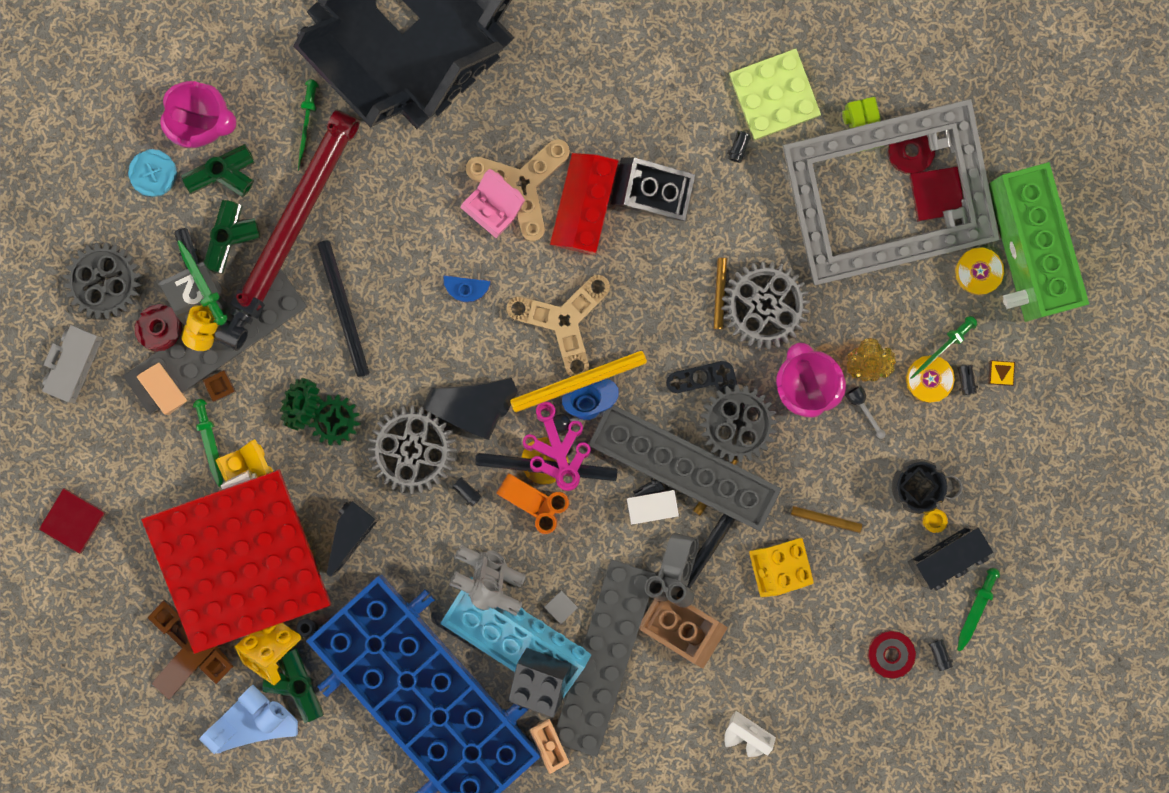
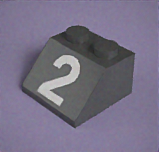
(184, 294)

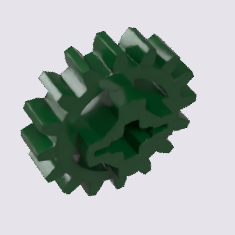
(300, 404)
(333, 431)

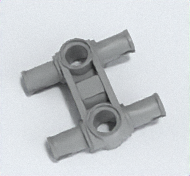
(488, 578)

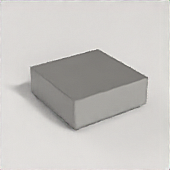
(561, 607)

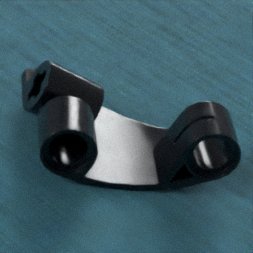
(472, 406)

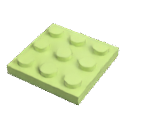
(774, 94)

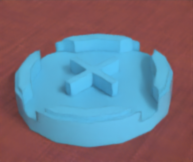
(152, 173)

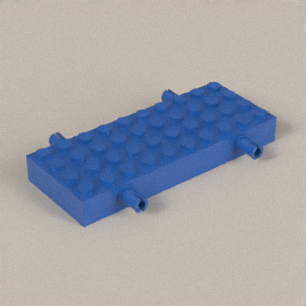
(422, 693)

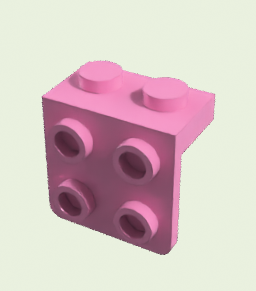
(493, 203)

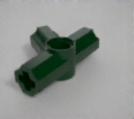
(230, 176)
(238, 233)
(294, 670)

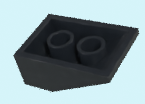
(652, 188)
(350, 531)

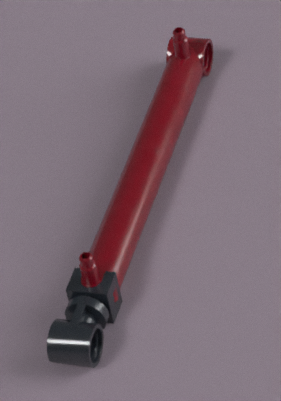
(250, 299)

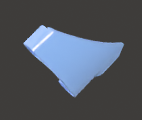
(250, 721)

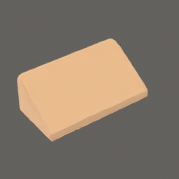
(162, 389)
(549, 745)

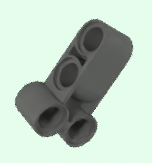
(675, 571)

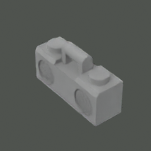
(73, 365)

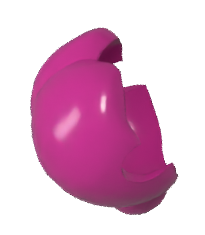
(183, 111)
(810, 381)

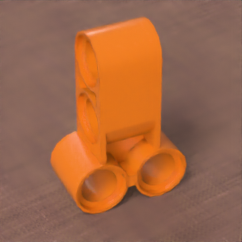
(531, 500)

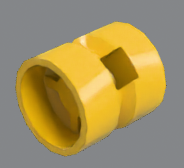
(199, 329)

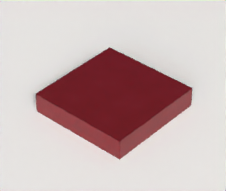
(936, 192)
(72, 520)

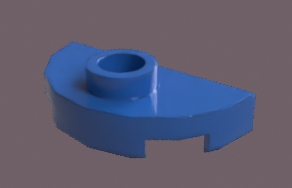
(466, 289)

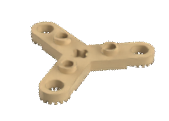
(547, 317)

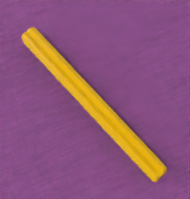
(578, 381)

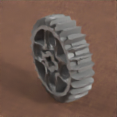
(796, 316)
(396, 478)

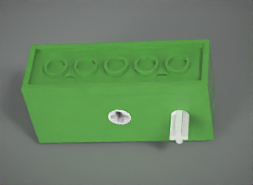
(1037, 243)

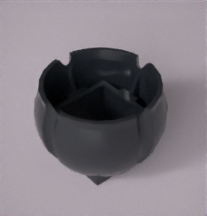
(929, 500)

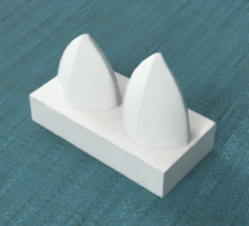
(742, 729)

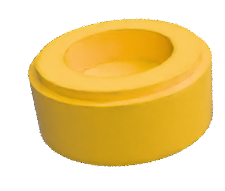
(935, 521)

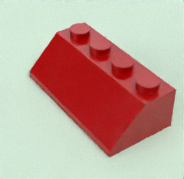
(584, 203)

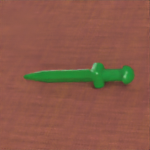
(307, 105)
(209, 298)
(955, 336)
(205, 427)
(983, 595)

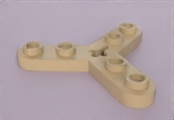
(535, 171)

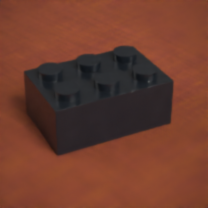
(951, 558)

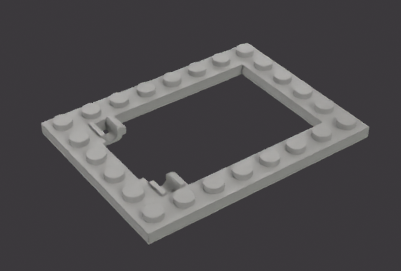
(976, 213)

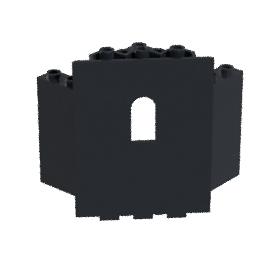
(404, 73)

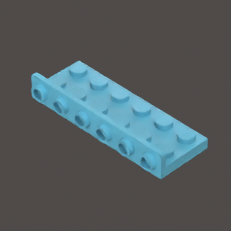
(508, 635)

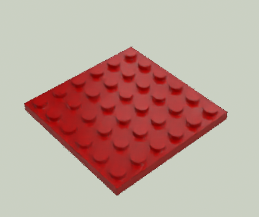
(236, 561)

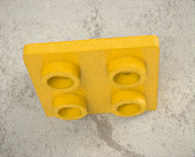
(248, 457)
(781, 568)
(264, 648)

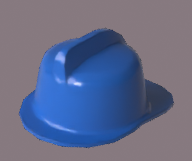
(591, 400)

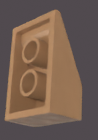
(683, 630)

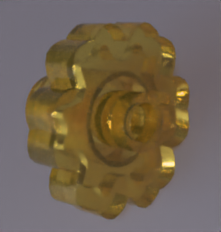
(871, 361)

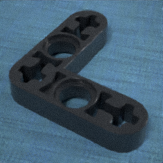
(712, 379)

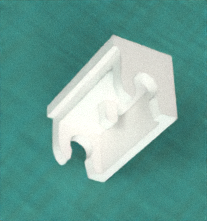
(652, 507)

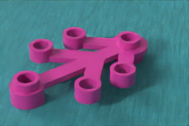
(557, 451)

